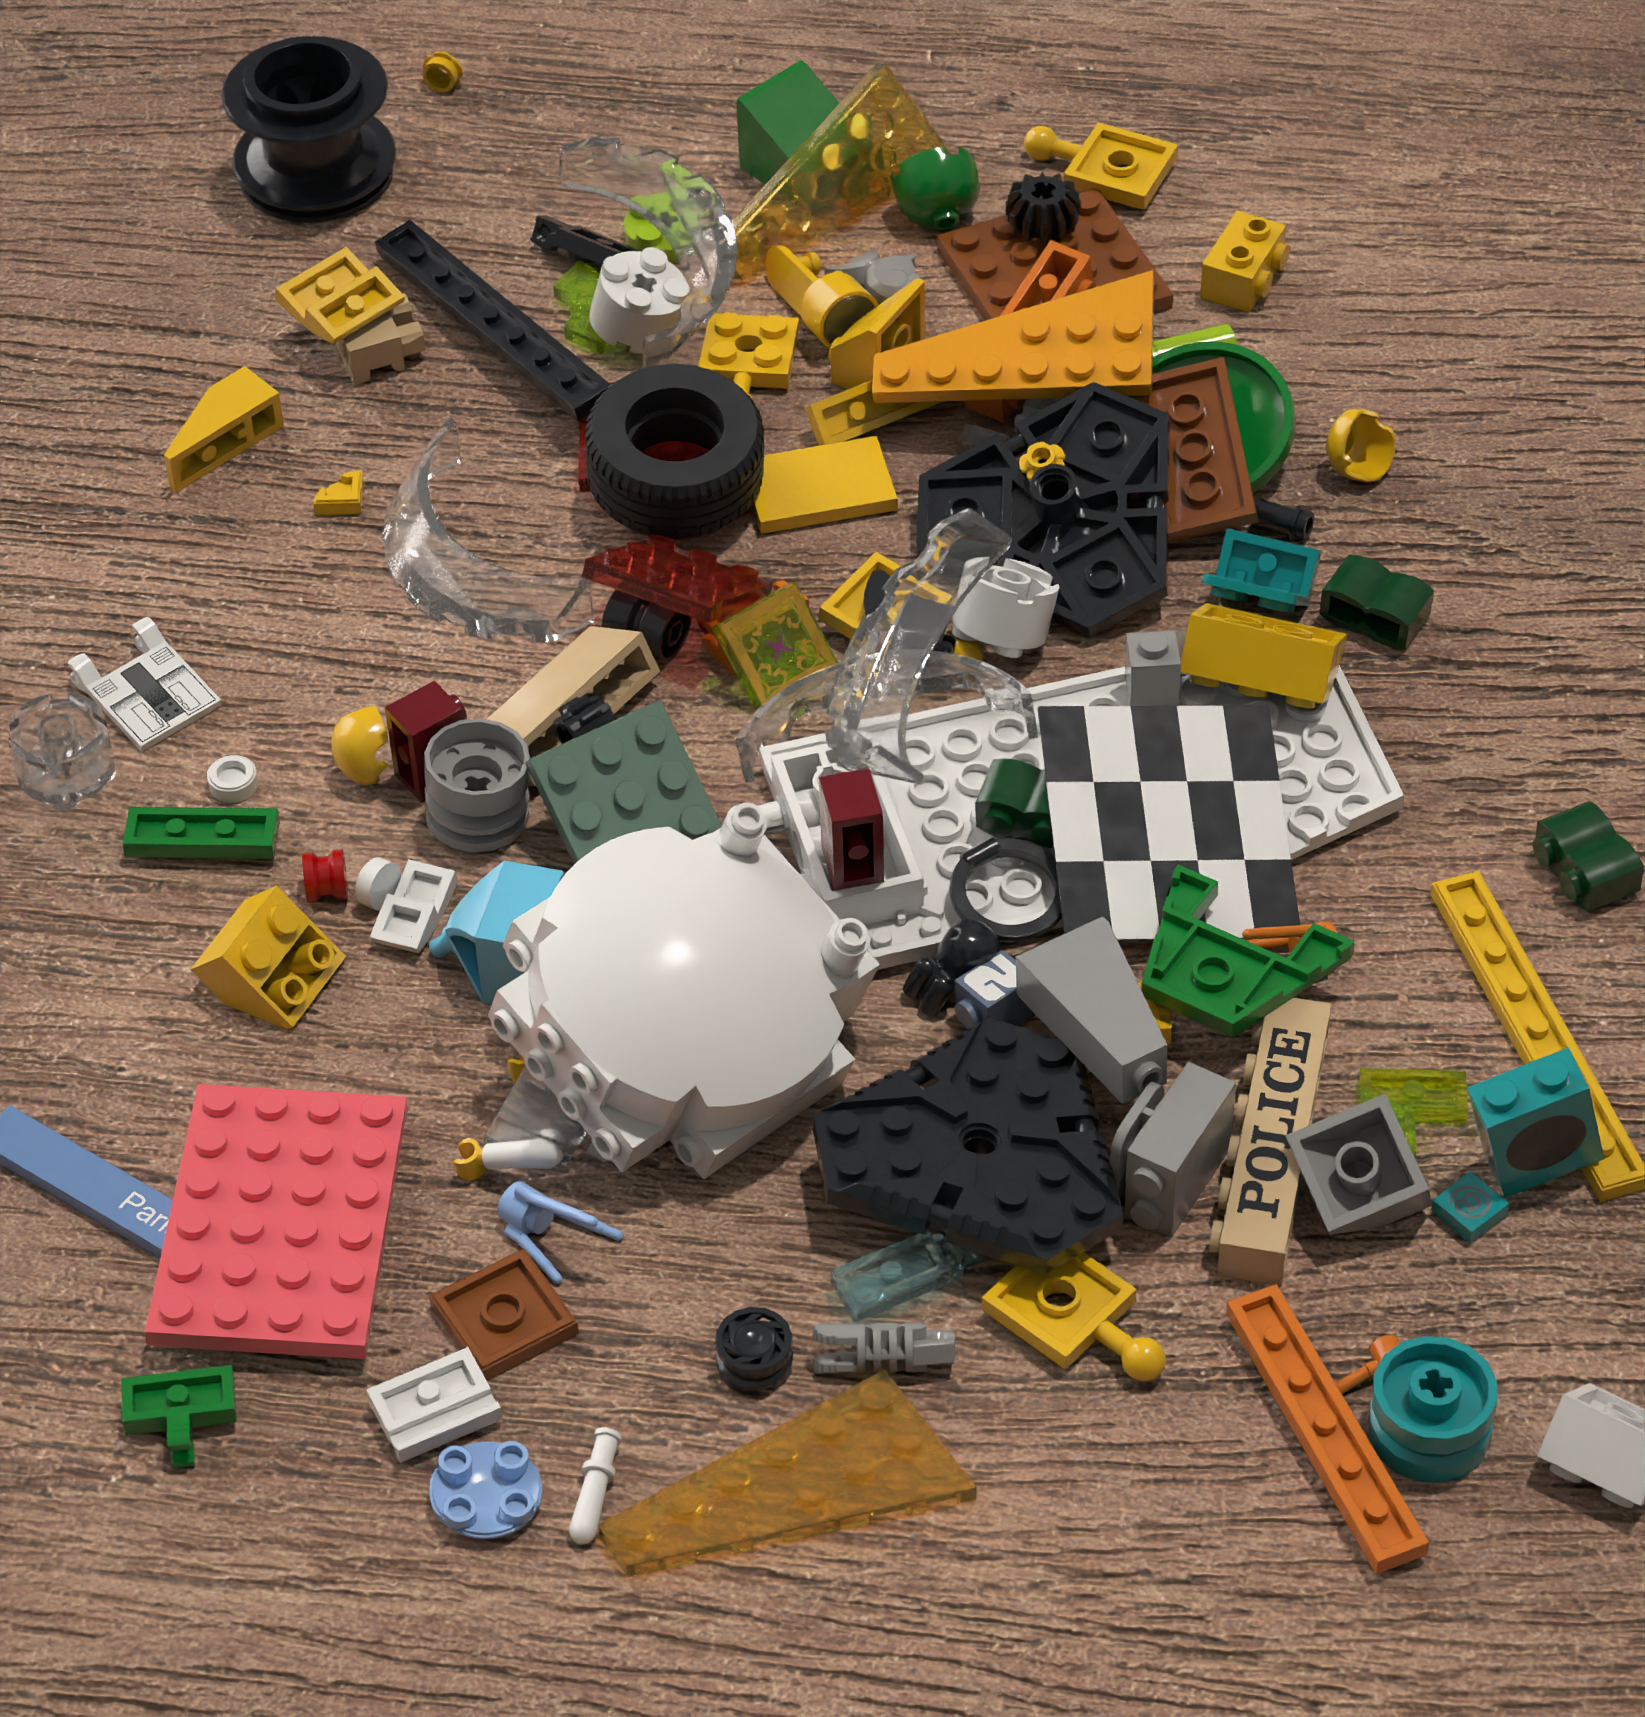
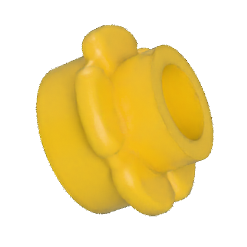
(436, 77)
(1030, 463)

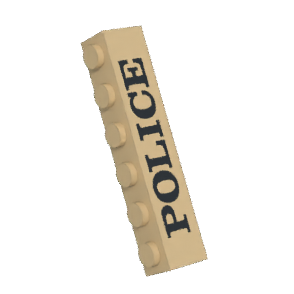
(1266, 1177)

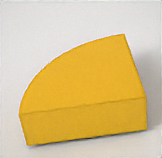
(341, 497)

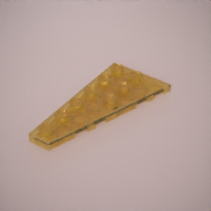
(835, 171)
(804, 1479)

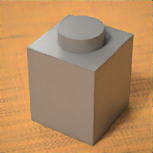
(1152, 668)

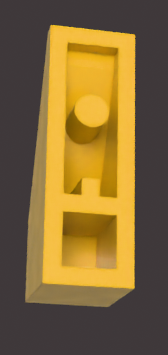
(223, 424)

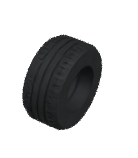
(678, 496)

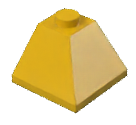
(886, 327)

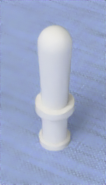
(597, 1474)

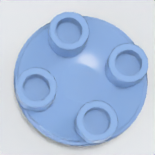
(485, 1489)

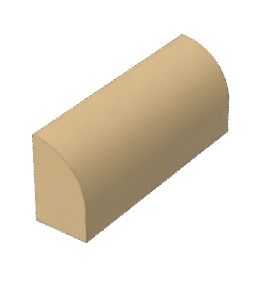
(596, 663)

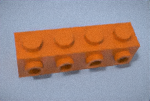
(1055, 274)

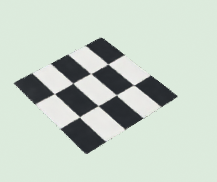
(1163, 790)

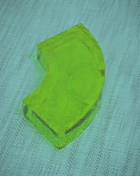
(576, 292)

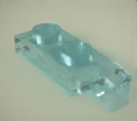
(899, 1273)

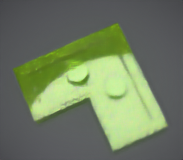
(1418, 1096)

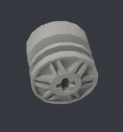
(476, 785)

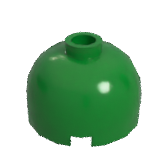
(937, 187)

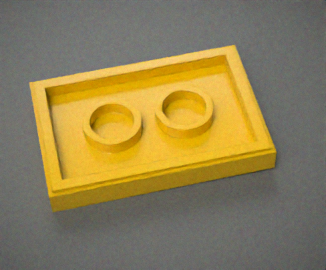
(824, 485)

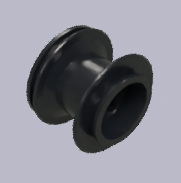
(310, 128)

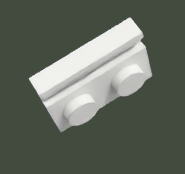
(434, 1404)

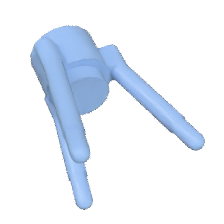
(532, 1211)

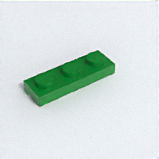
(201, 832)

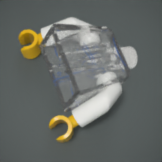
(526, 1132)

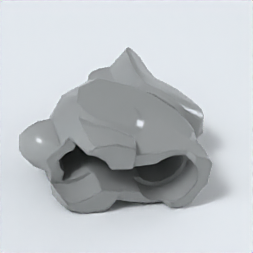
(880, 275)

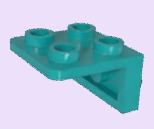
(1265, 568)

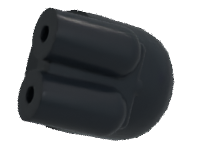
(961, 949)

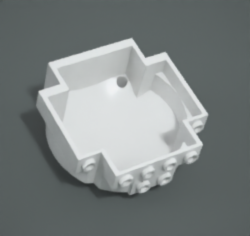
(684, 992)

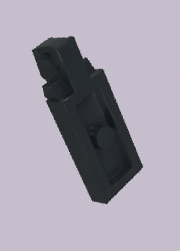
(578, 241)

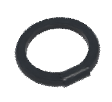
(1003, 848)

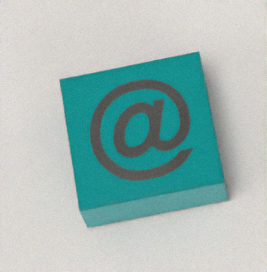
(1470, 1207)

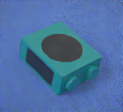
(1536, 1122)

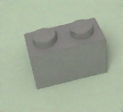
(1360, 1168)

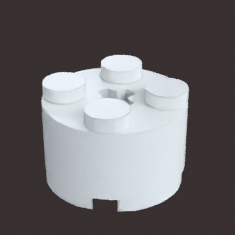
(637, 297)
(1008, 608)

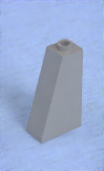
(1095, 1007)

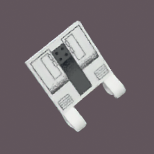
(149, 694)

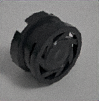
(754, 1351)

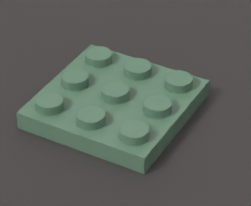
(622, 782)

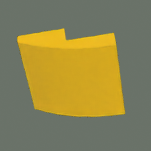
(338, 296)

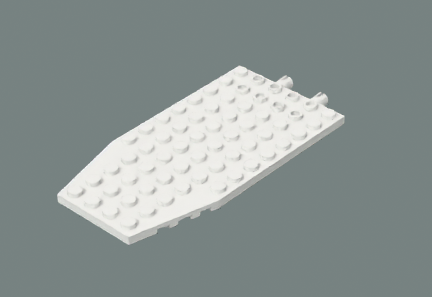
(1326, 764)

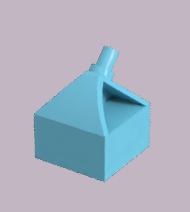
(483, 920)

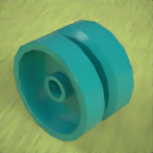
(1432, 1409)

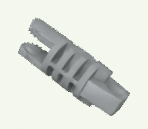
(883, 1346)

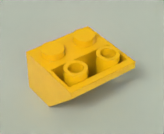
(269, 959)

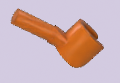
(1377, 1350)

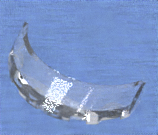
(680, 207)
(458, 585)
(895, 641)
(942, 672)

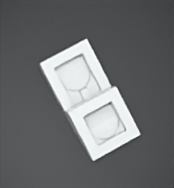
(415, 908)

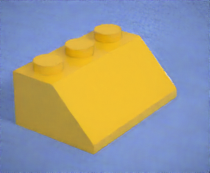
(1261, 655)

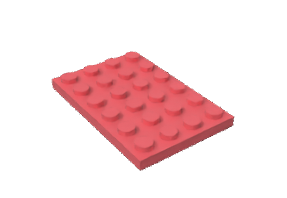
(278, 1222)

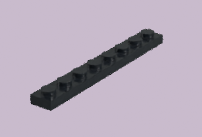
(493, 319)

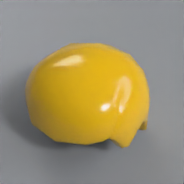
(1360, 446)
(355, 745)

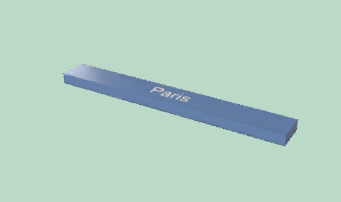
(84, 1180)

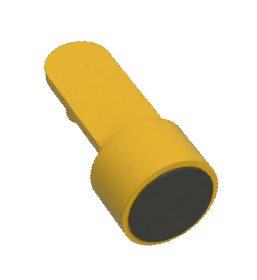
(826, 303)

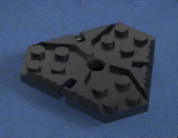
(1074, 515)
(993, 1133)

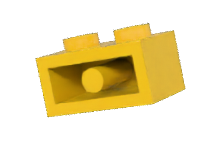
(1244, 261)

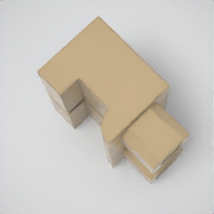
(382, 343)

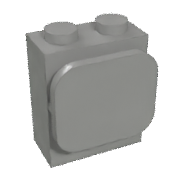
(1172, 1147)

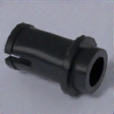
(1284, 519)

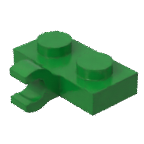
(178, 1403)

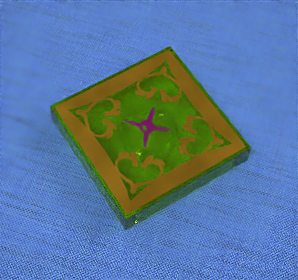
(774, 643)

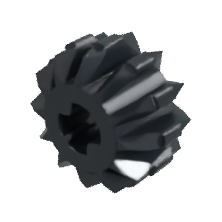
(1043, 207)

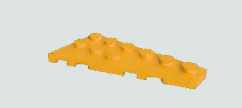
(1032, 352)

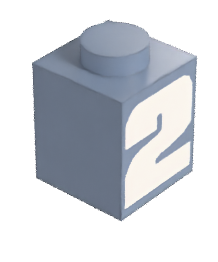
(991, 993)

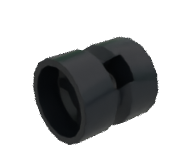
(661, 627)

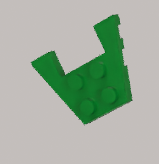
(1224, 977)

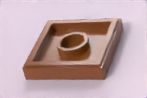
(504, 1314)

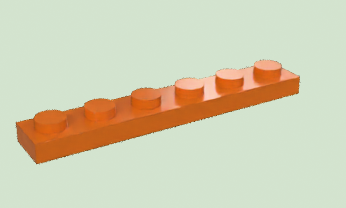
(1327, 1429)

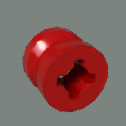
(325, 876)

